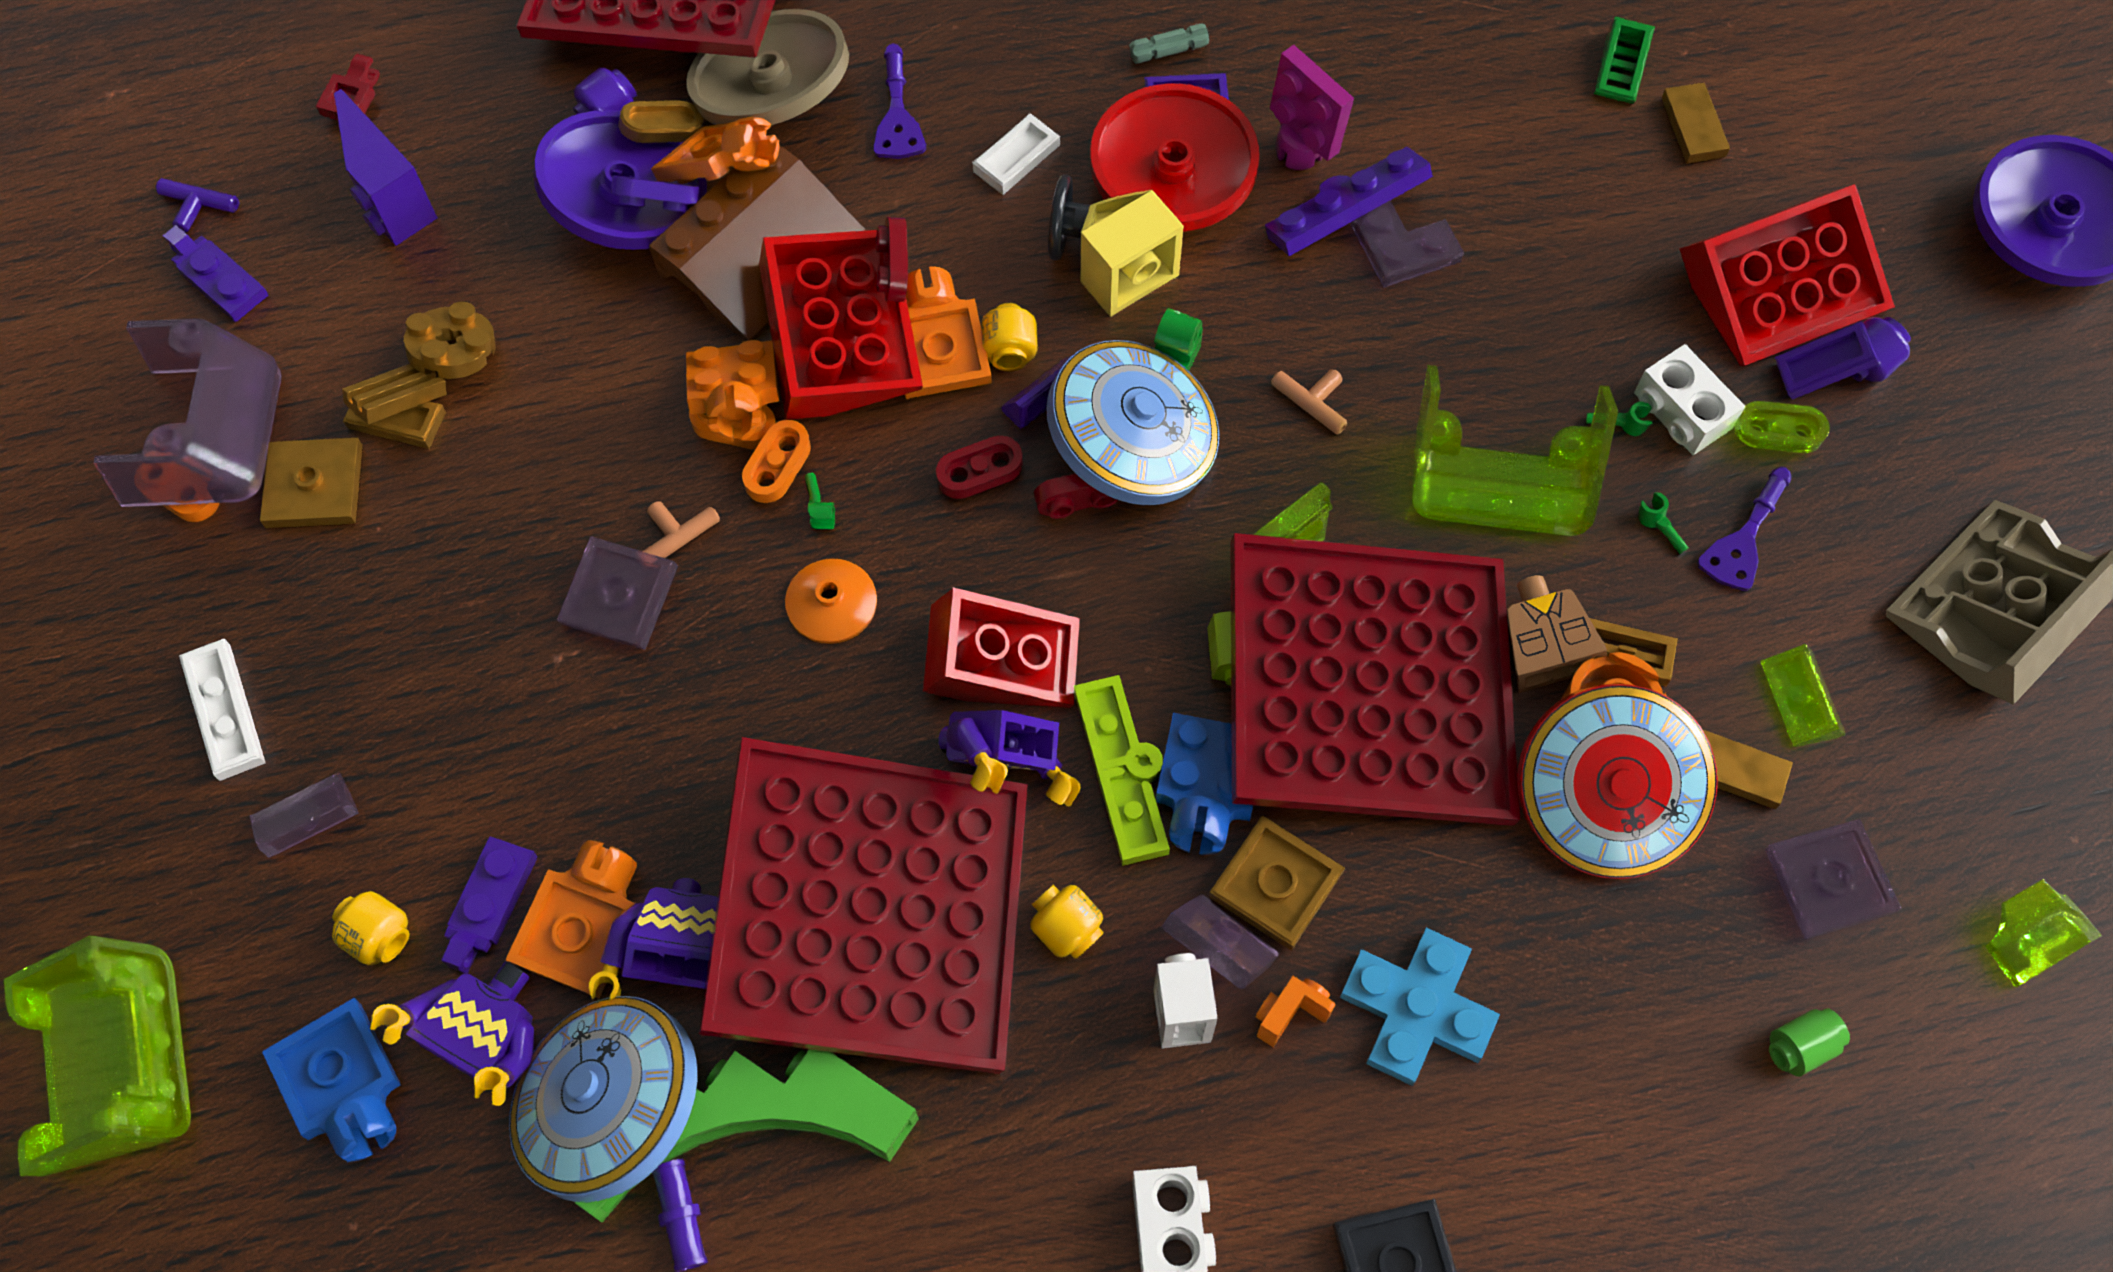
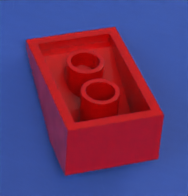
(1000, 651)

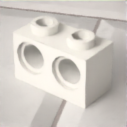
(1696, 393)
(1184, 1001)
(1159, 1226)

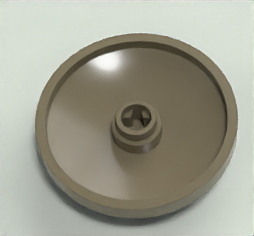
(793, 71)

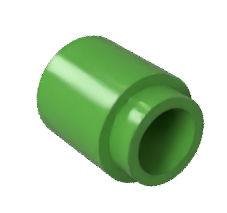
(1808, 1041)

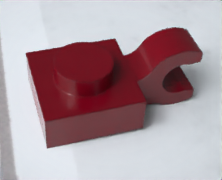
(356, 84)

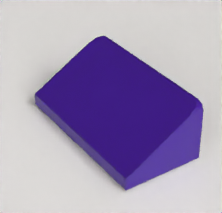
(1032, 400)

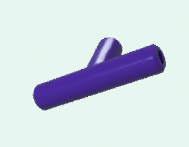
(194, 199)

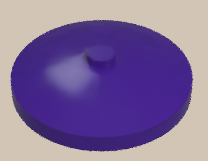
(576, 175)
(2050, 209)

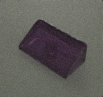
(302, 815)

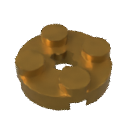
(430, 330)

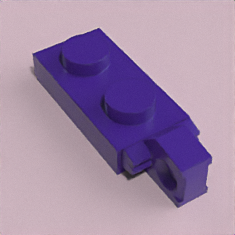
(215, 274)
(487, 902)

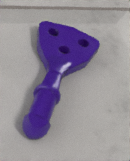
(897, 115)
(1744, 540)

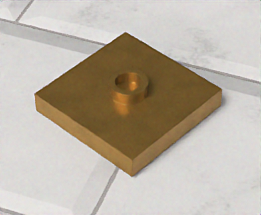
(311, 483)
(1276, 882)

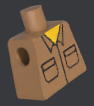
(1549, 635)

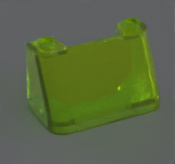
(107, 1052)

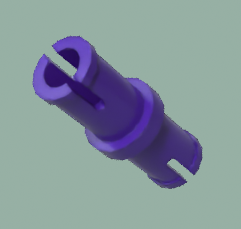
(679, 1215)

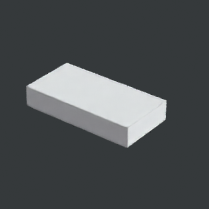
(1016, 154)

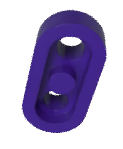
(635, 191)

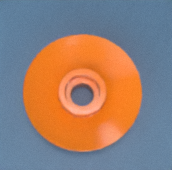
(833, 618)

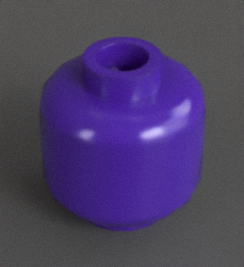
(603, 92)
(1890, 346)

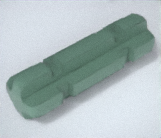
(1169, 43)

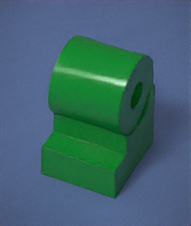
(1179, 337)

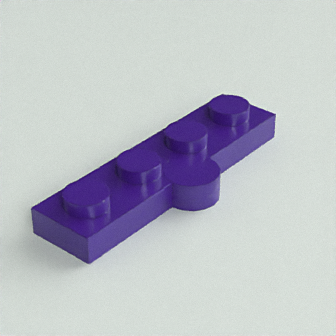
(1347, 199)

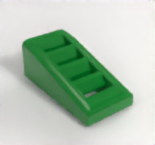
(1630, 33)

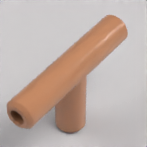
(1312, 400)
(677, 535)

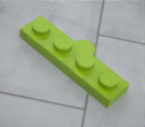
(1123, 770)

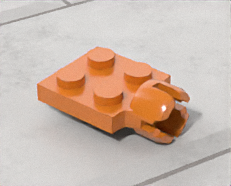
(717, 147)
(945, 335)
(732, 385)
(573, 917)

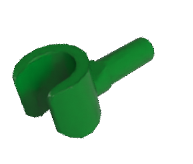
(1630, 421)
(821, 513)
(1657, 518)

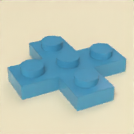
(1419, 1006)

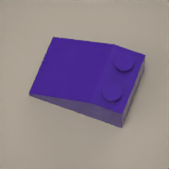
(381, 176)

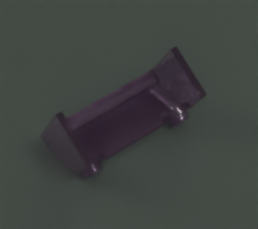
(227, 427)

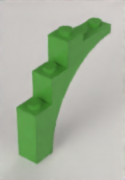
(818, 1097)

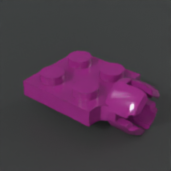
(1310, 111)

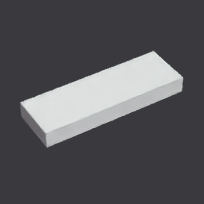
(222, 709)

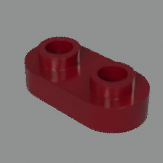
(893, 274)
(977, 466)
(1067, 494)

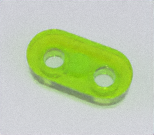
(1780, 425)

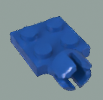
(1199, 783)
(337, 1081)

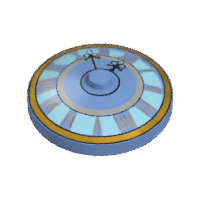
(1132, 422)
(603, 1099)

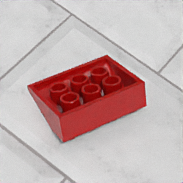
(1789, 275)
(831, 327)

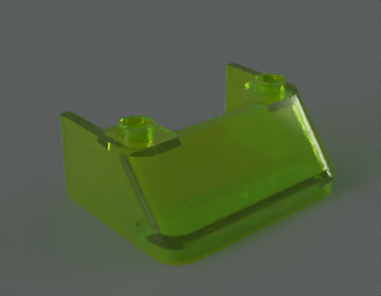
(1510, 488)

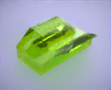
(1304, 518)
(2038, 932)

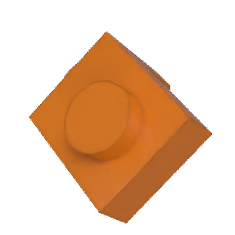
(1279, 1010)

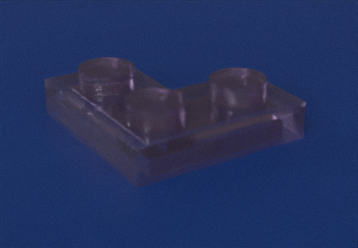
(1404, 254)

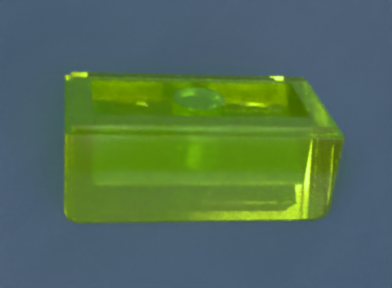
(1802, 696)

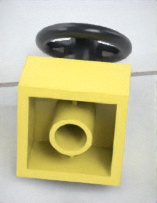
(1126, 243)

